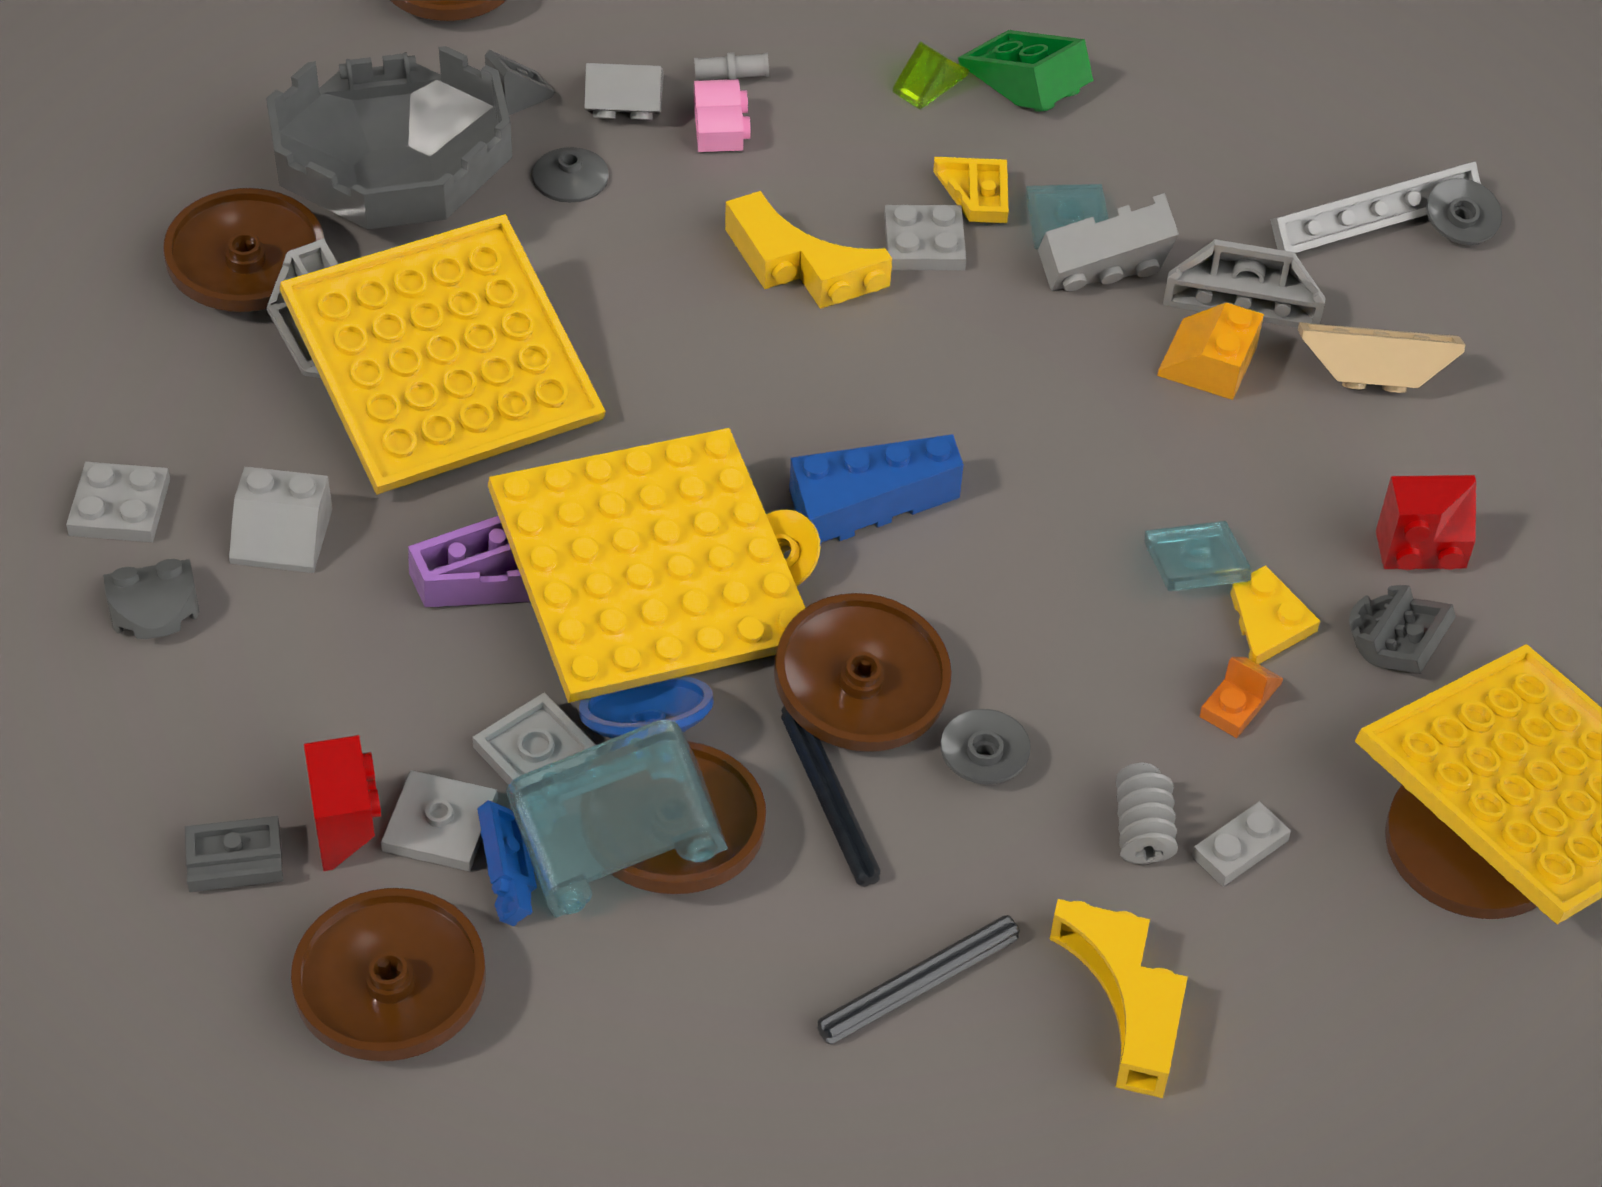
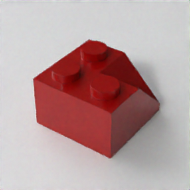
(1428, 522)
(342, 797)

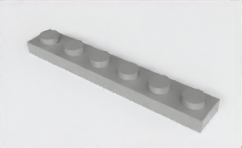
(1362, 211)

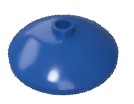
(676, 699)

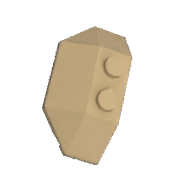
(1380, 356)

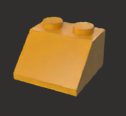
(1213, 349)

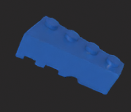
(874, 483)

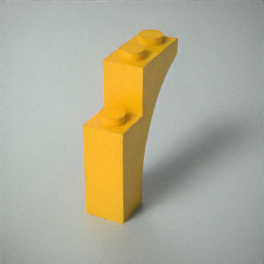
(784, 253)
(1143, 998)

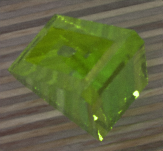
(927, 76)

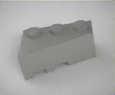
(1109, 249)

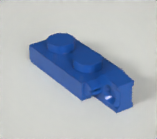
(507, 862)

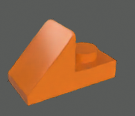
(1240, 695)

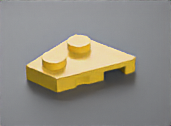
(976, 186)
(1270, 615)

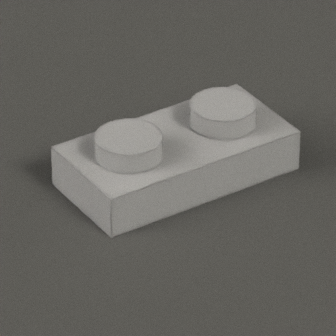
(1241, 843)

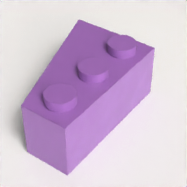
(467, 567)

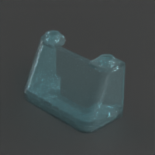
(613, 811)

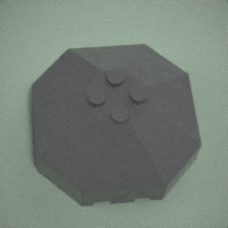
(391, 137)

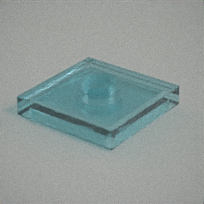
(1062, 205)
(1197, 556)

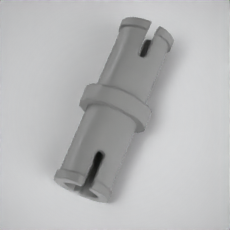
(731, 67)

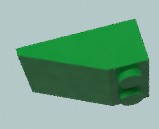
(1031, 67)

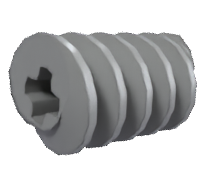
(1145, 814)

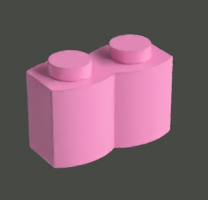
(720, 116)

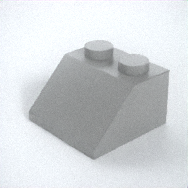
(623, 89)
(279, 519)

